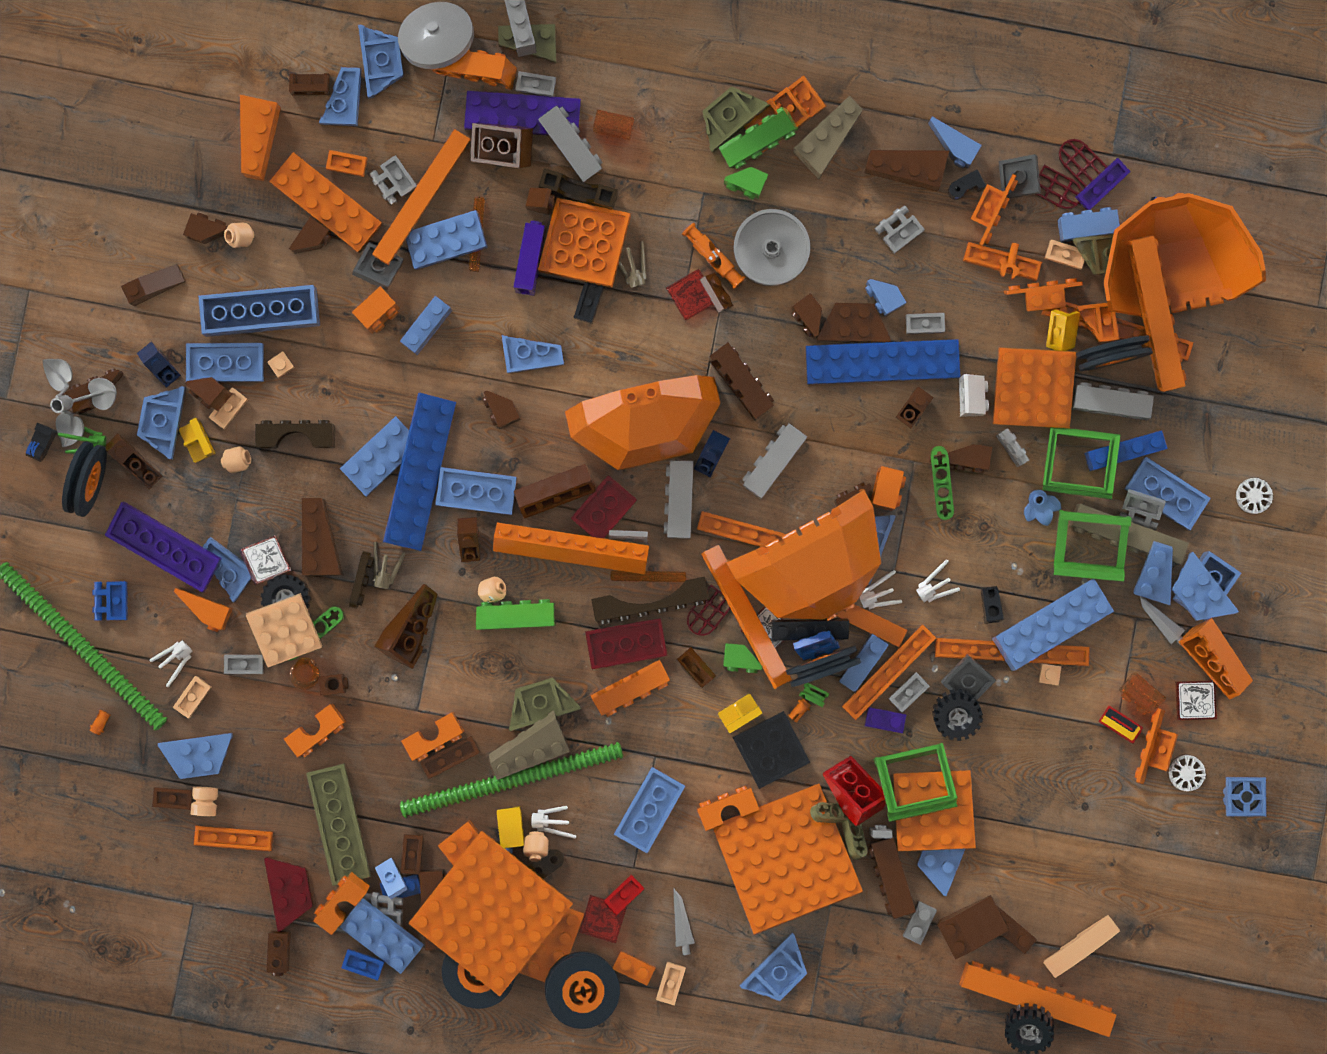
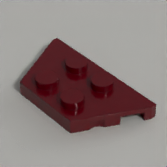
(288, 891)

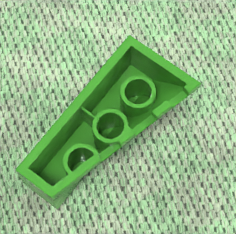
(759, 138)

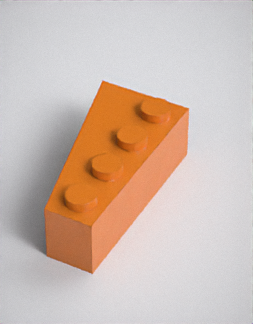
(483, 66)
(257, 130)
(1216, 657)

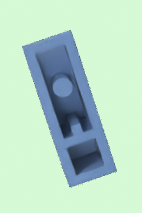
(960, 147)
(869, 655)

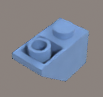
(886, 295)

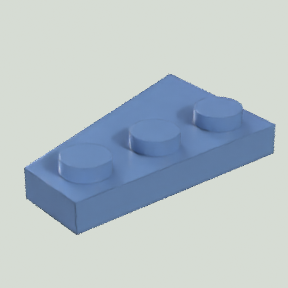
(344, 101)
(530, 355)
(230, 571)
(1156, 574)

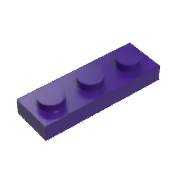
(1102, 184)

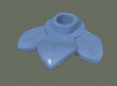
(1044, 509)

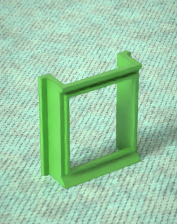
(1076, 489)
(1087, 570)
(922, 807)

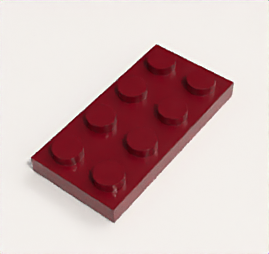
(626, 643)

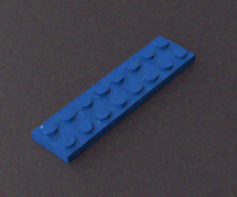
(882, 362)
(419, 471)

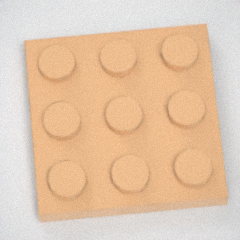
(284, 630)

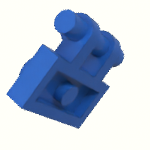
(116, 600)
(816, 645)

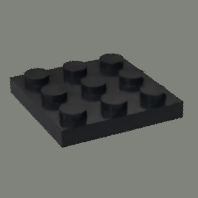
(771, 749)

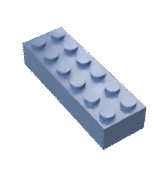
(259, 310)
(1052, 624)

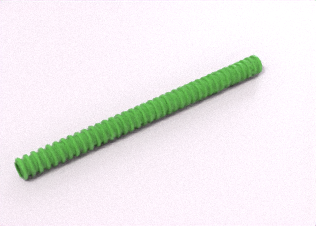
(81, 646)
(518, 778)

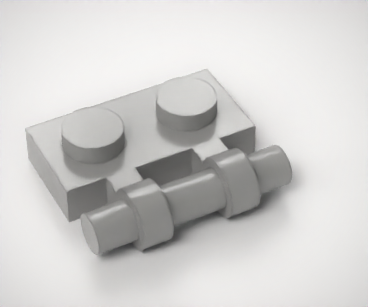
(399, 178)
(904, 233)
(1012, 447)
(1145, 505)
(393, 913)

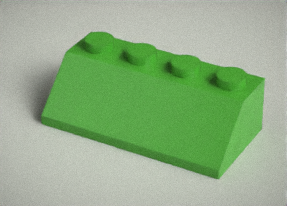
(515, 616)

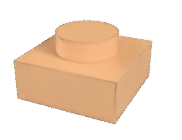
(281, 364)
(1049, 674)

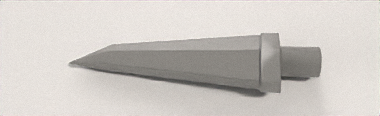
(1166, 625)
(682, 927)

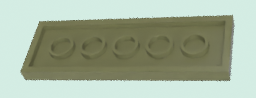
(338, 823)

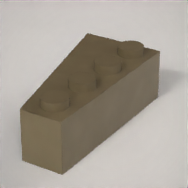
(825, 140)
(530, 747)

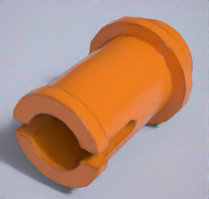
(799, 710)
(100, 722)

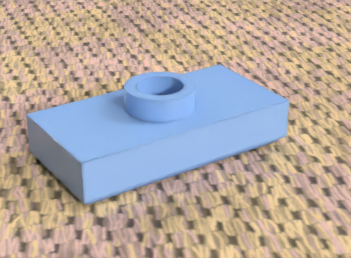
(391, 878)

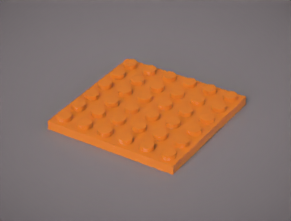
(786, 860)
(490, 913)

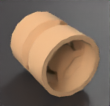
(204, 801)

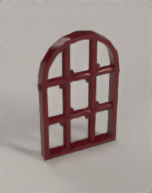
(1079, 151)
(1066, 188)
(707, 622)

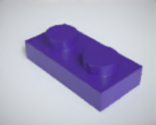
(885, 720)

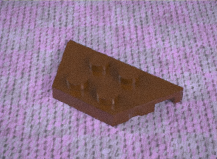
(854, 324)

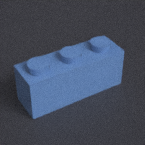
(1087, 224)
(426, 325)

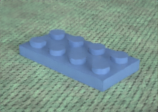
(446, 240)
(225, 361)
(377, 457)
(476, 491)
(1182, 500)
(649, 810)
(381, 935)

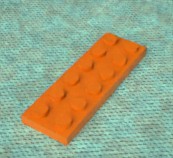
(326, 202)

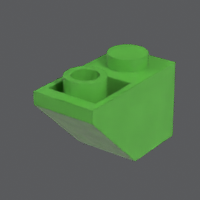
(748, 181)
(738, 657)

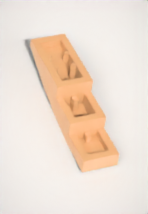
(1081, 946)

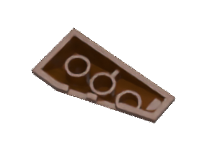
(405, 633)

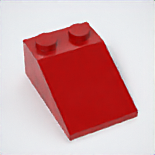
(855, 790)

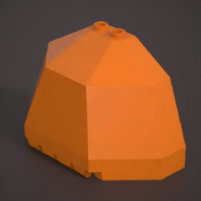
(1201, 249)
(645, 421)
(817, 570)

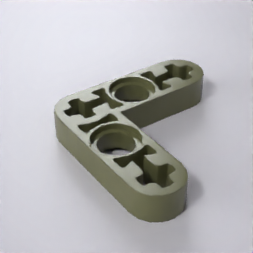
(855, 844)

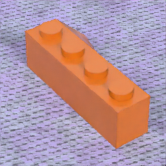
(631, 687)

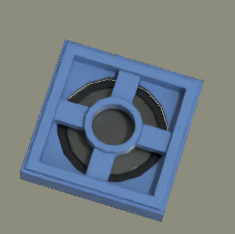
(1245, 796)

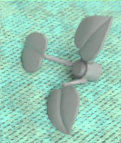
(58, 375)

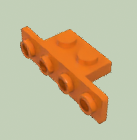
(990, 206)
(1044, 296)
(1158, 748)

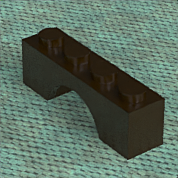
(578, 191)
(270, 435)

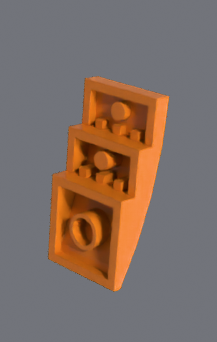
(799, 100)

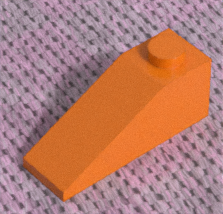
(208, 611)

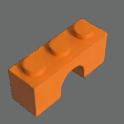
(302, 742)
(418, 746)
(711, 811)
(330, 915)

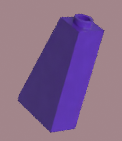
(529, 258)

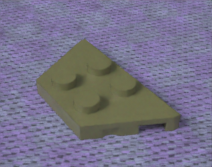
(730, 114)
(1095, 251)
(538, 700)

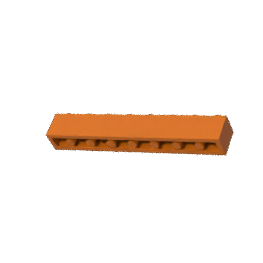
(1156, 313)
(570, 548)
(1018, 992)

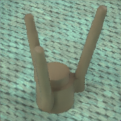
(635, 278)
(382, 578)

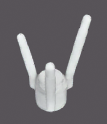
(927, 592)
(869, 598)
(179, 650)
(541, 821)

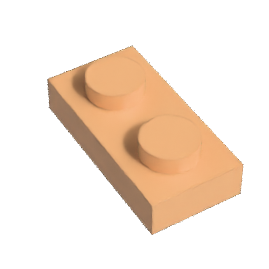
(1064, 254)
(229, 409)
(192, 697)
(670, 983)

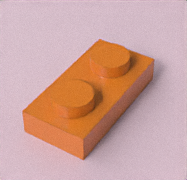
(346, 163)
(633, 968)

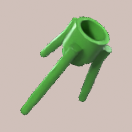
(96, 439)

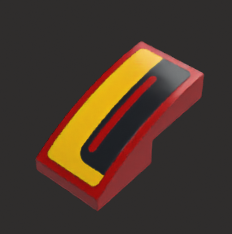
(1121, 724)

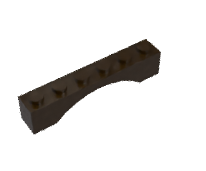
(690, 591)

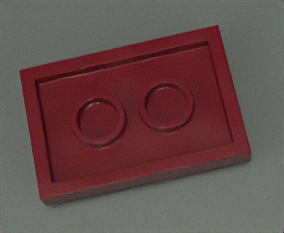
(604, 508)

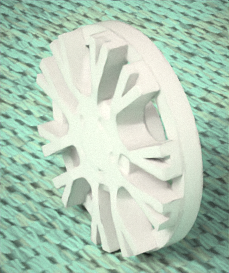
(1254, 495)
(1187, 773)

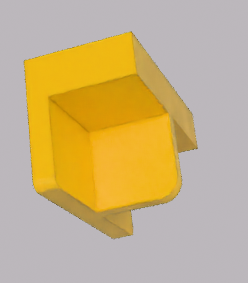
(1062, 330)
(196, 440)
(739, 713)
(510, 827)

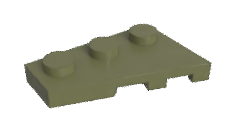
(544, 39)

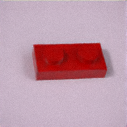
(623, 895)

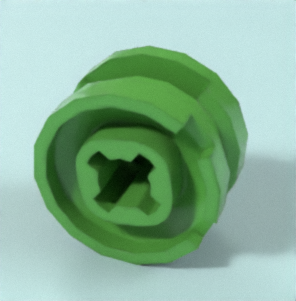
(814, 696)

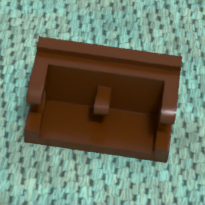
(309, 84)

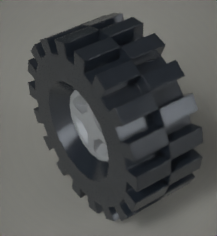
(282, 585)
(961, 723)
(1035, 1036)

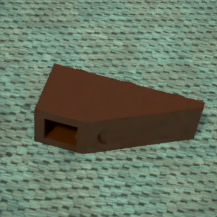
(81, 390)
(972, 457)
(132, 461)

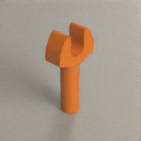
(1011, 262)

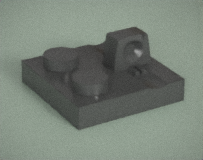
(1027, 174)
(376, 271)
(969, 677)

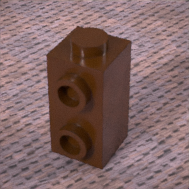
(278, 952)

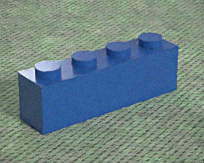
(1128, 450)

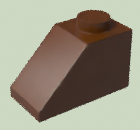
(311, 237)

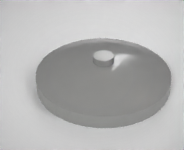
(436, 35)
(771, 247)

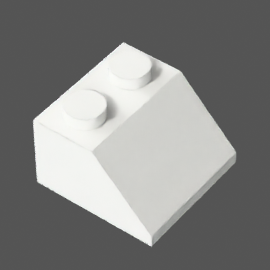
(972, 395)

